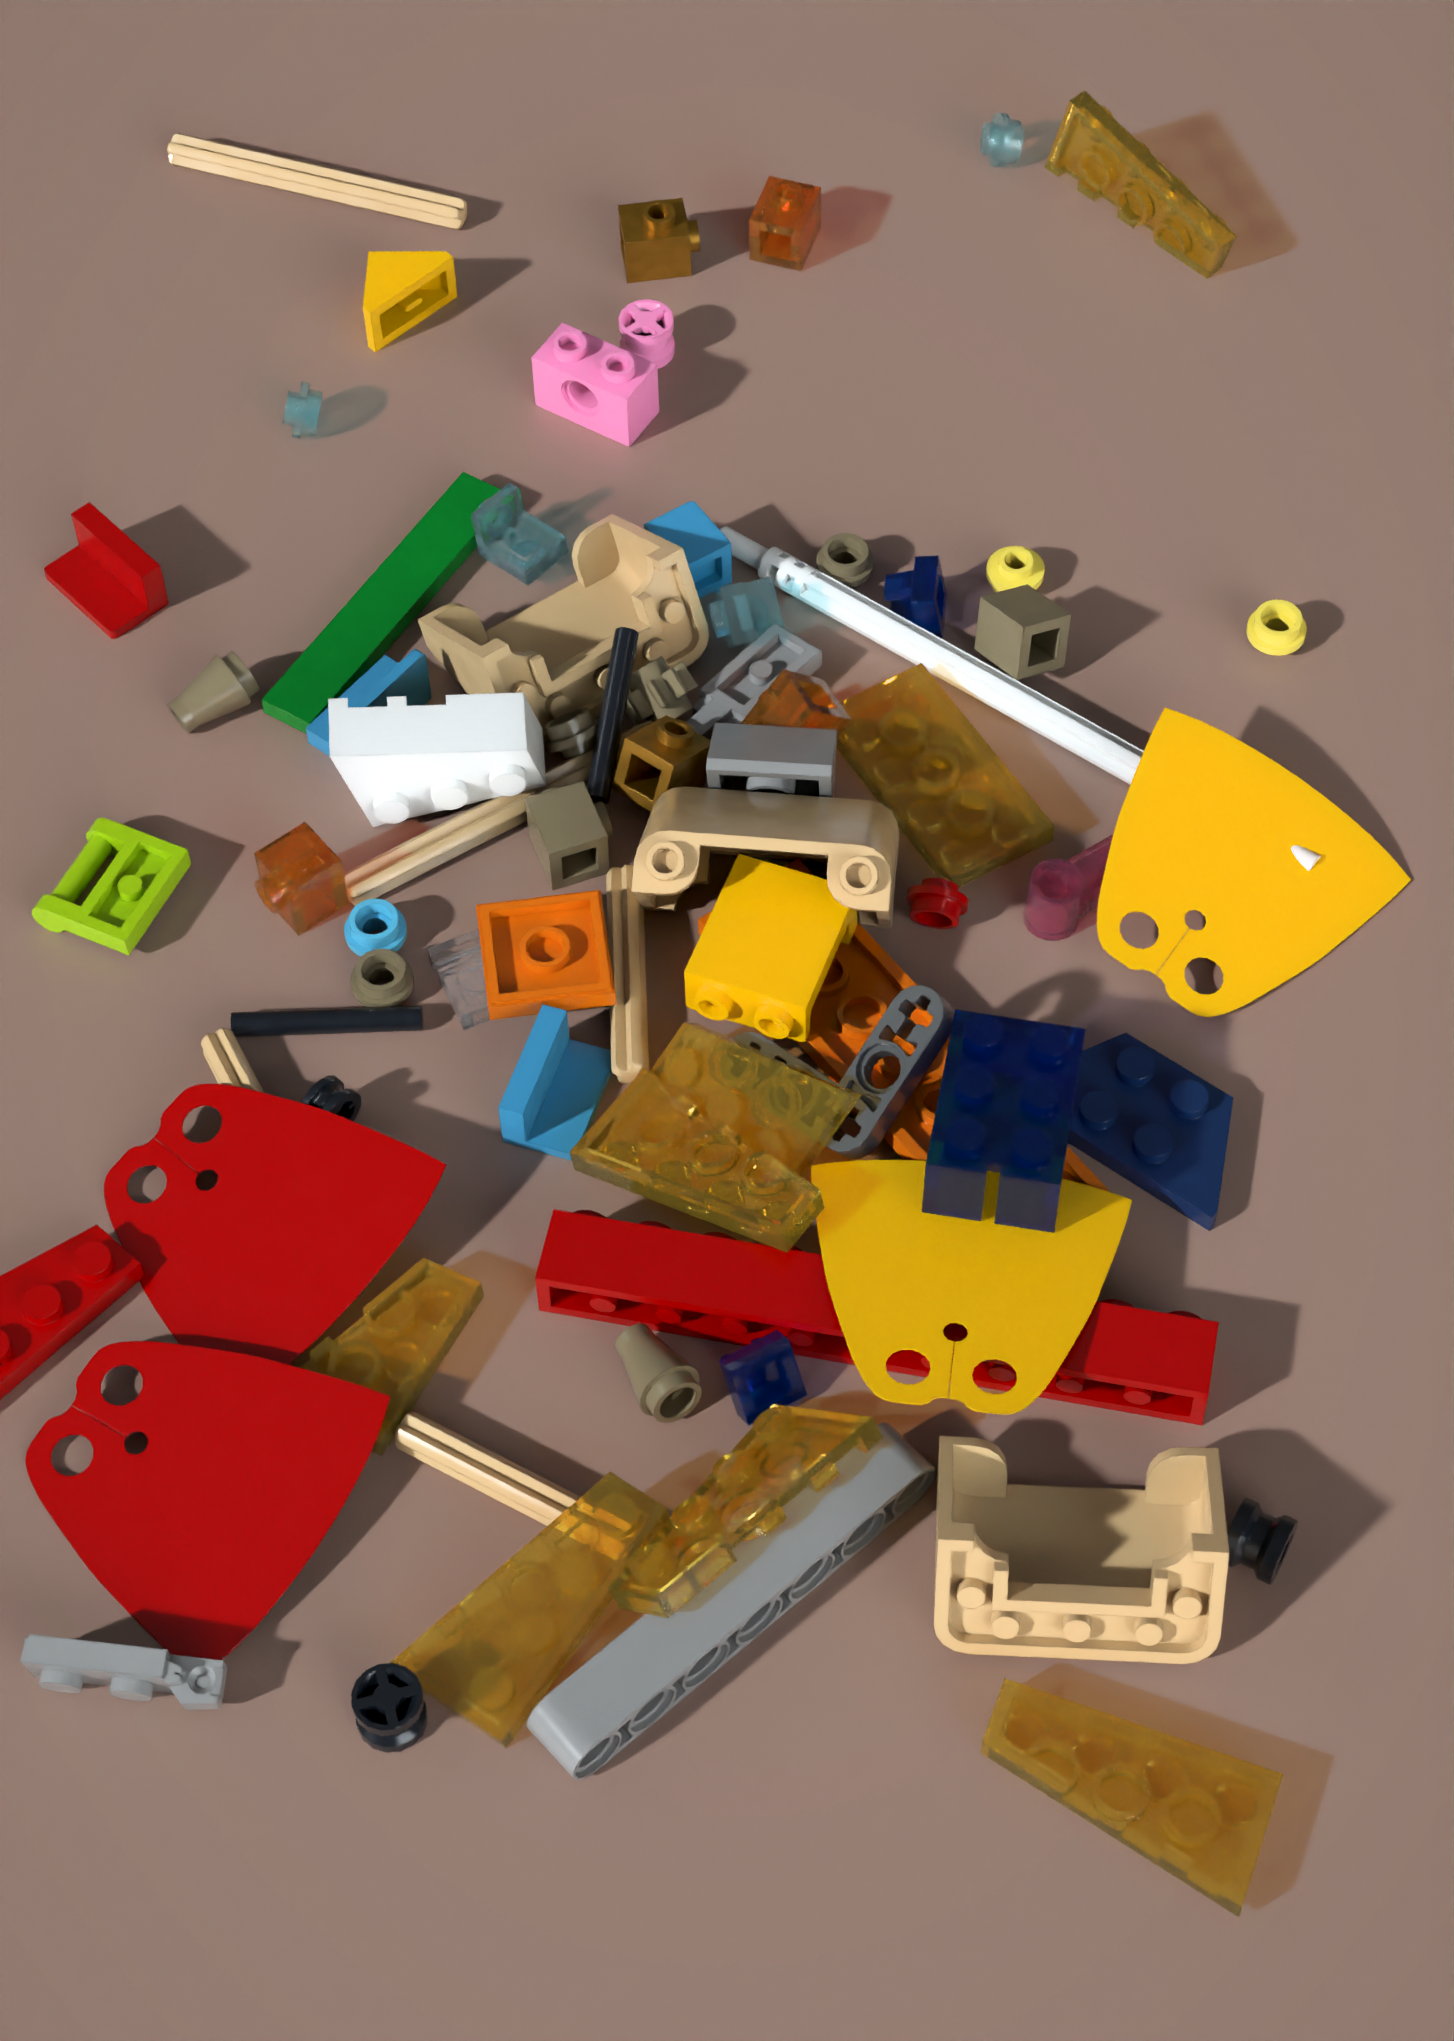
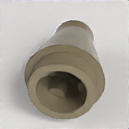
(216, 691)
(660, 1377)

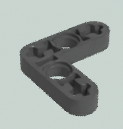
(880, 1107)

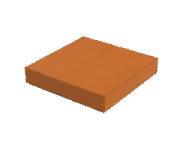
(545, 954)

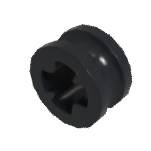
(332, 1097)

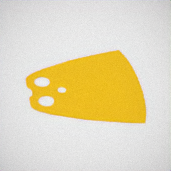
(1215, 835)
(913, 1272)

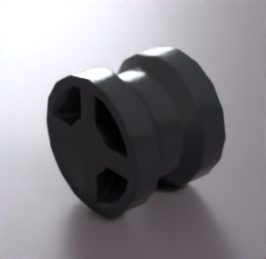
(1259, 1540)
(385, 1691)

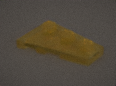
(759, 1097)
(401, 1339)

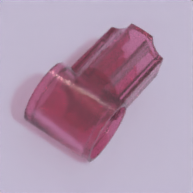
(1064, 892)

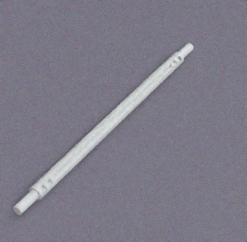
(948, 662)

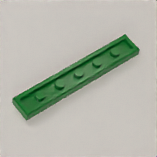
(381, 607)

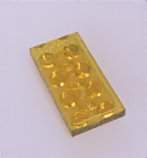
(939, 778)

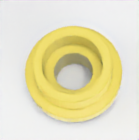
(1014, 568)
(1276, 628)

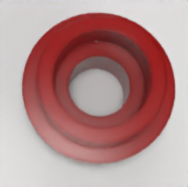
(936, 903)

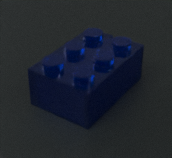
(1003, 1111)

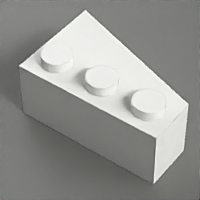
(435, 756)

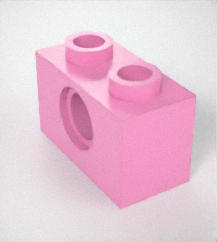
(595, 384)

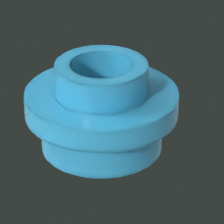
(374, 916)

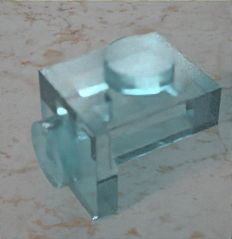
(514, 537)
(745, 611)

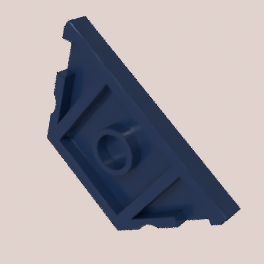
(1153, 1125)

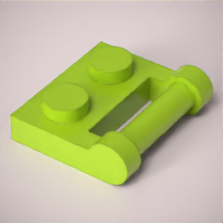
(124, 896)

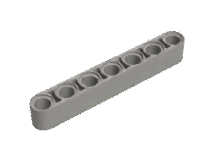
(667, 1658)

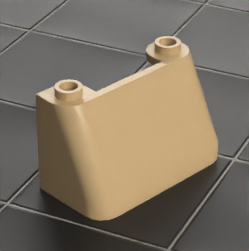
(564, 642)
(695, 822)
(1080, 1565)

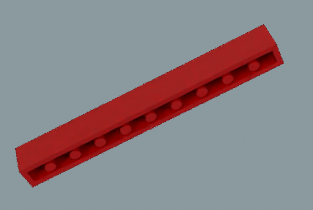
(745, 1290)

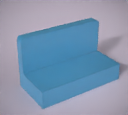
(381, 681)
(553, 1088)

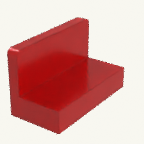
(108, 575)

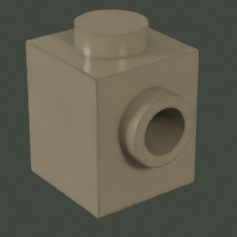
(1022, 632)
(569, 834)

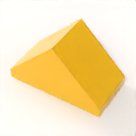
(404, 291)

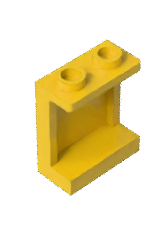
(767, 949)

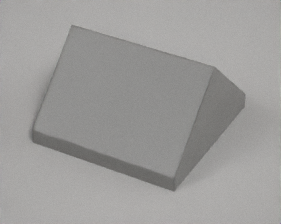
(772, 759)

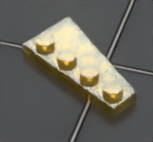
(1126, 174)
(739, 1503)
(526, 1620)

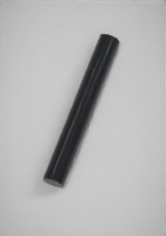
(612, 714)
(327, 1021)

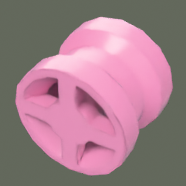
(648, 330)

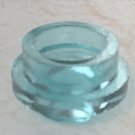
(1002, 140)
(303, 410)

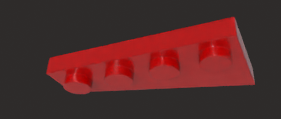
(57, 1297)

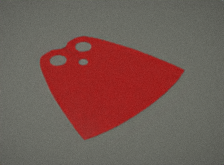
(285, 1234)
(225, 1497)

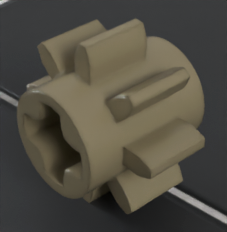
(659, 691)

